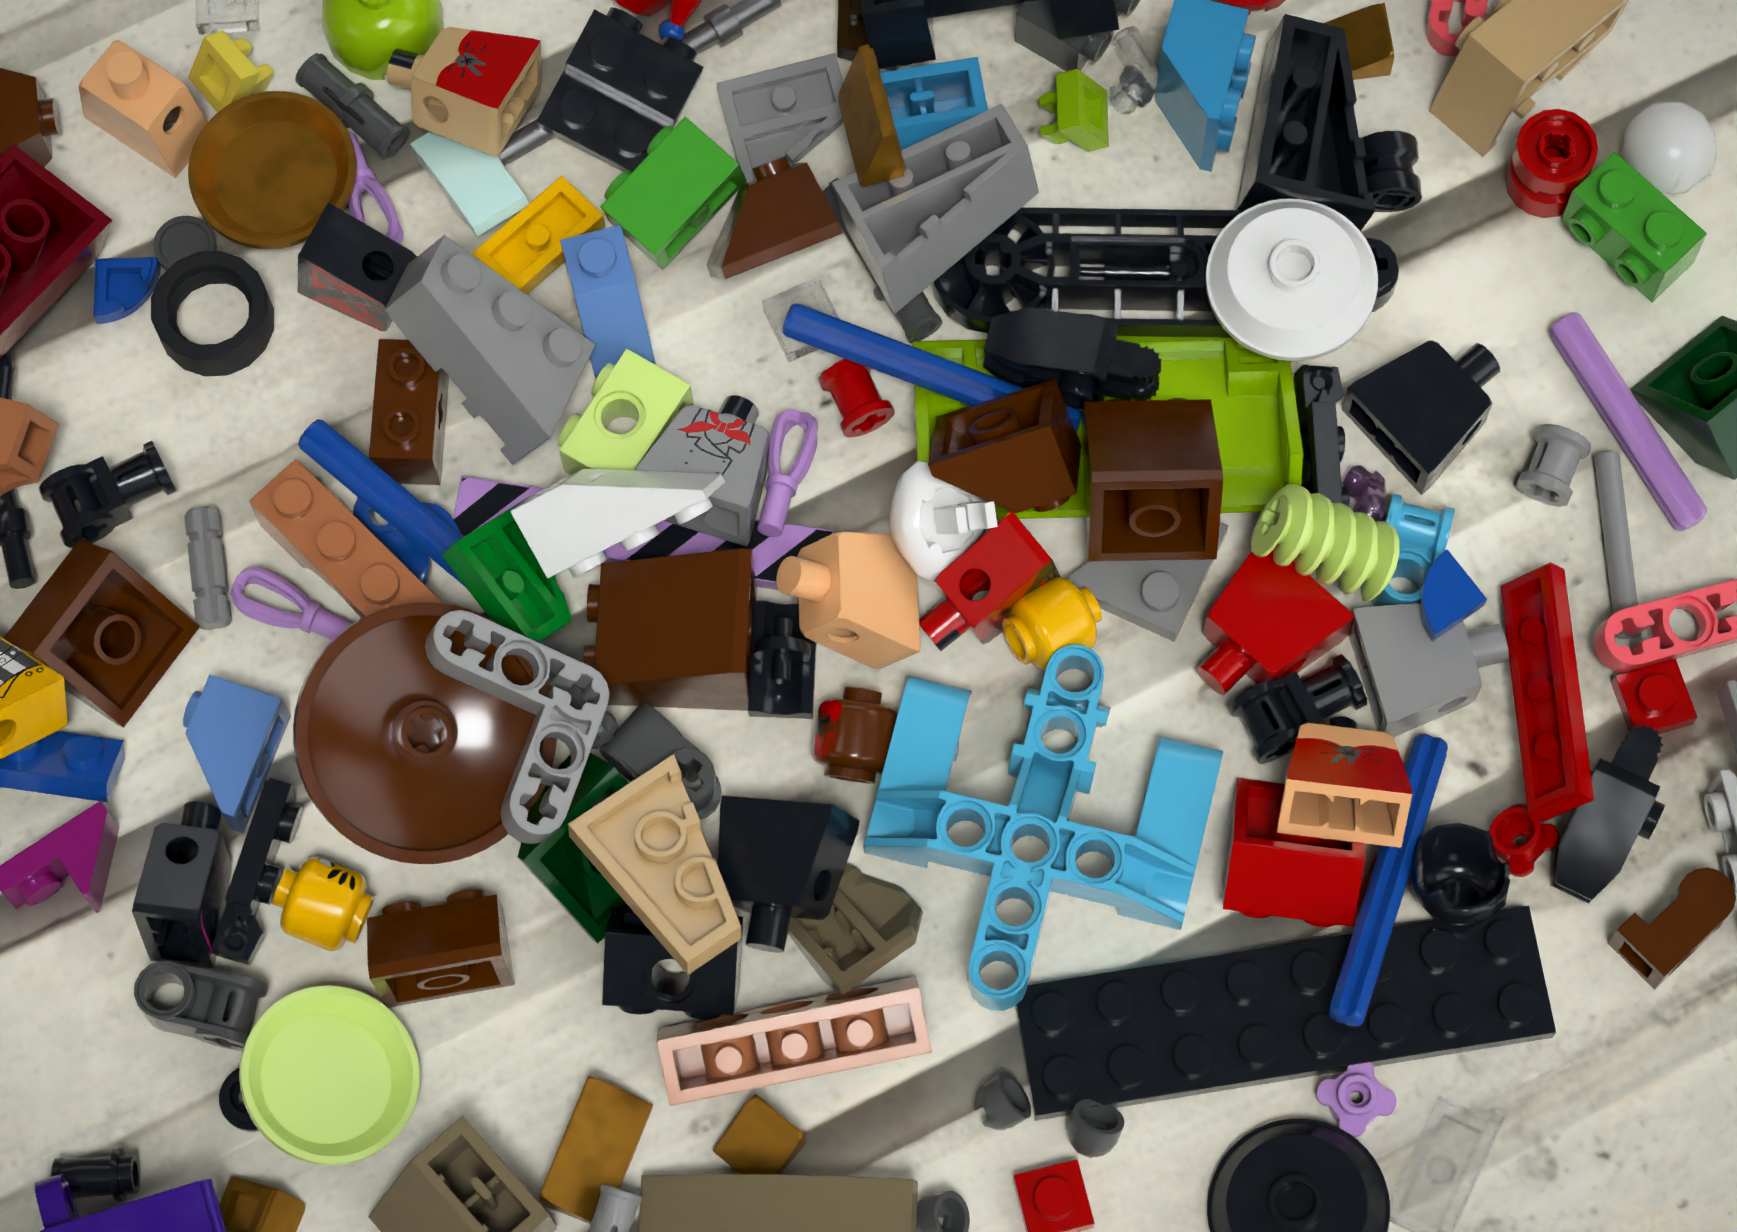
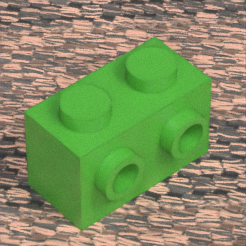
(672, 191)
(1633, 227)

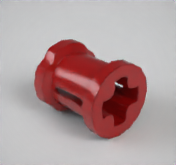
(856, 398)

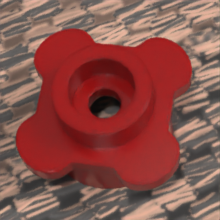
(1515, 823)

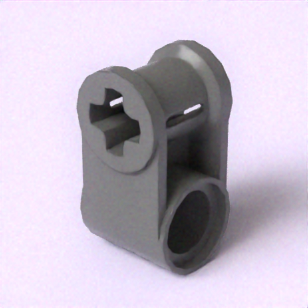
(648, 740)
(214, 1005)

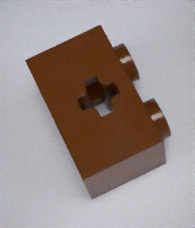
(408, 415)

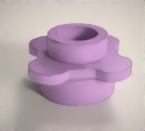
(1352, 1116)

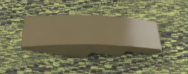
(776, 1203)

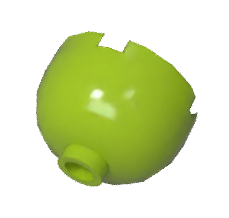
(368, 31)

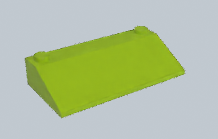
(1249, 401)

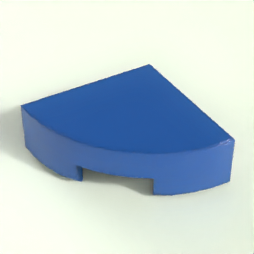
(123, 286)
(1448, 596)

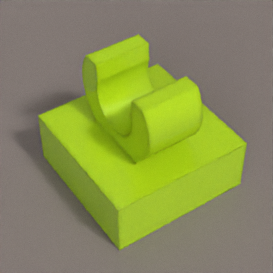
(1080, 111)

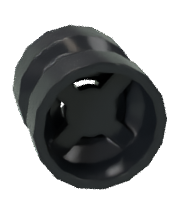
(1390, 170)

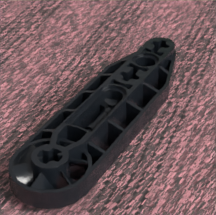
(1132, 270)

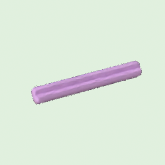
(1628, 421)

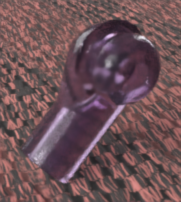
(1367, 490)

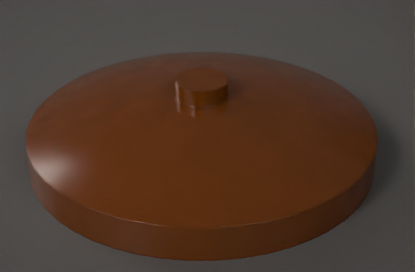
(401, 749)

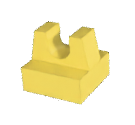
(225, 72)

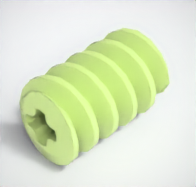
(1328, 540)

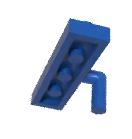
(65, 766)

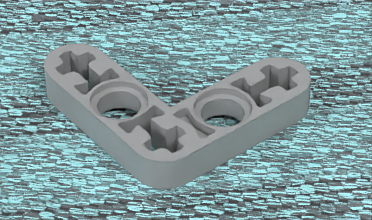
(553, 712)

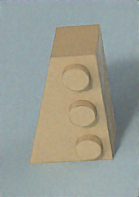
(1513, 58)

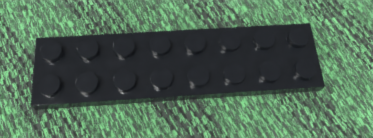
(1268, 1017)

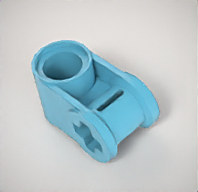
(1422, 540)

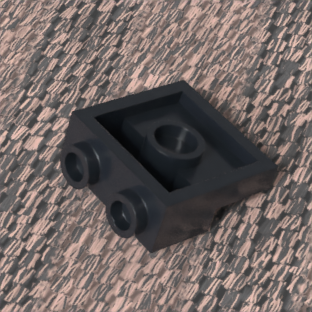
(619, 90)

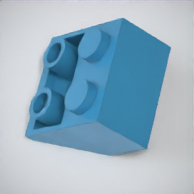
(1204, 75)
(933, 97)

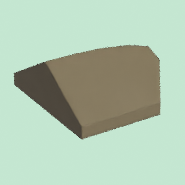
(861, 934)

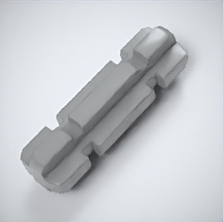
(208, 568)

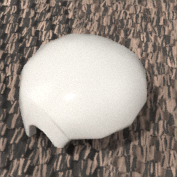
(1670, 146)

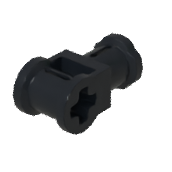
(103, 493)
(1279, 707)

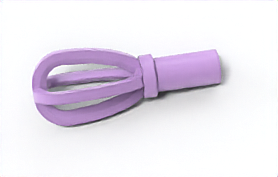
(367, 182)
(783, 487)
(312, 618)

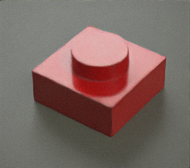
(1654, 697)
(1054, 1199)

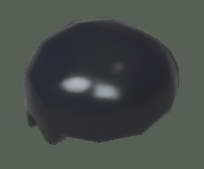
(1459, 875)

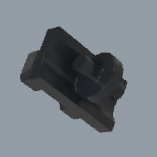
(780, 664)

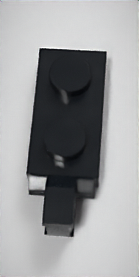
(1322, 440)
(255, 875)

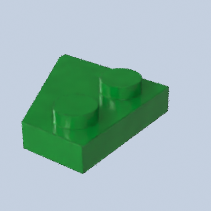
(508, 579)

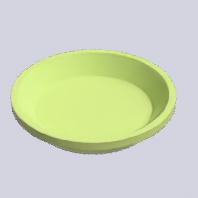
(329, 1075)

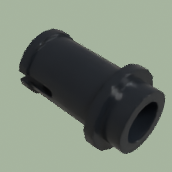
(101, 1176)

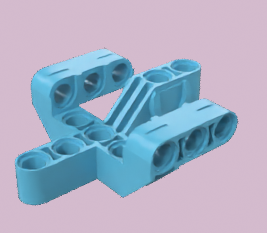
(1149, 871)

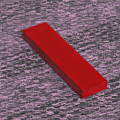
(1546, 693)

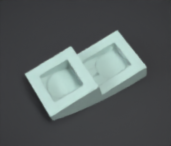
(472, 181)

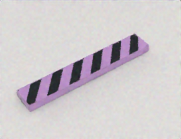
(483, 500)

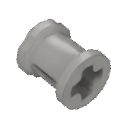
(1553, 464)

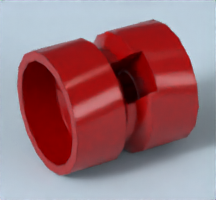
(1550, 161)

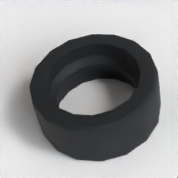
(197, 272)

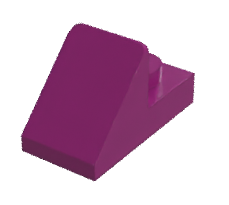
(75, 849)

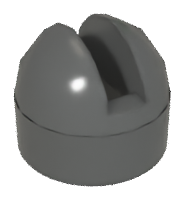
(1003, 1102)
(1094, 1129)
(942, 1205)

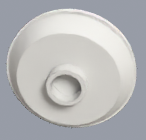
(1291, 279)

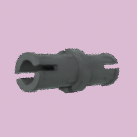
(352, 105)

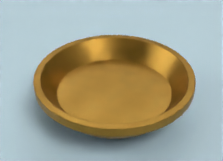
(271, 168)

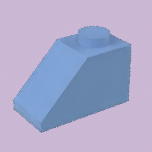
(606, 296)
(235, 742)

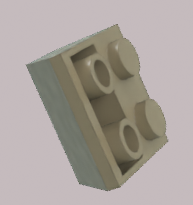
(459, 1188)

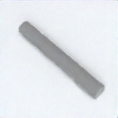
(1616, 533)

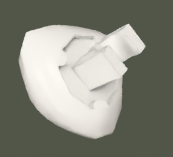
(935, 520)

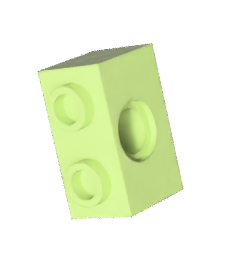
(630, 390)

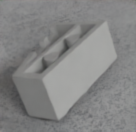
(947, 202)
(492, 342)

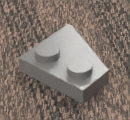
(781, 111)
(1147, 592)

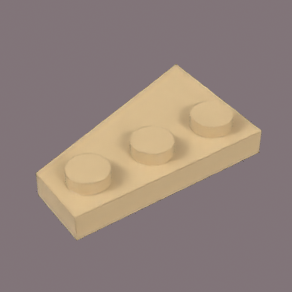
(659, 863)

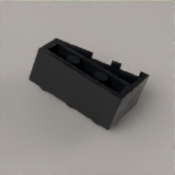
(1306, 124)

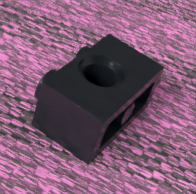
(641, 986)

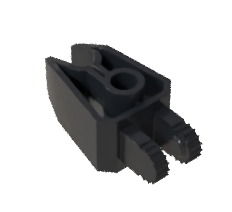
(1074, 349)
(1606, 828)

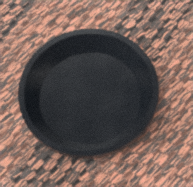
(1298, 1180)

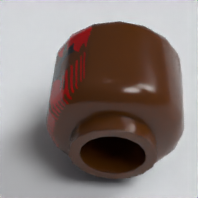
(853, 735)

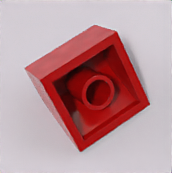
(1286, 872)

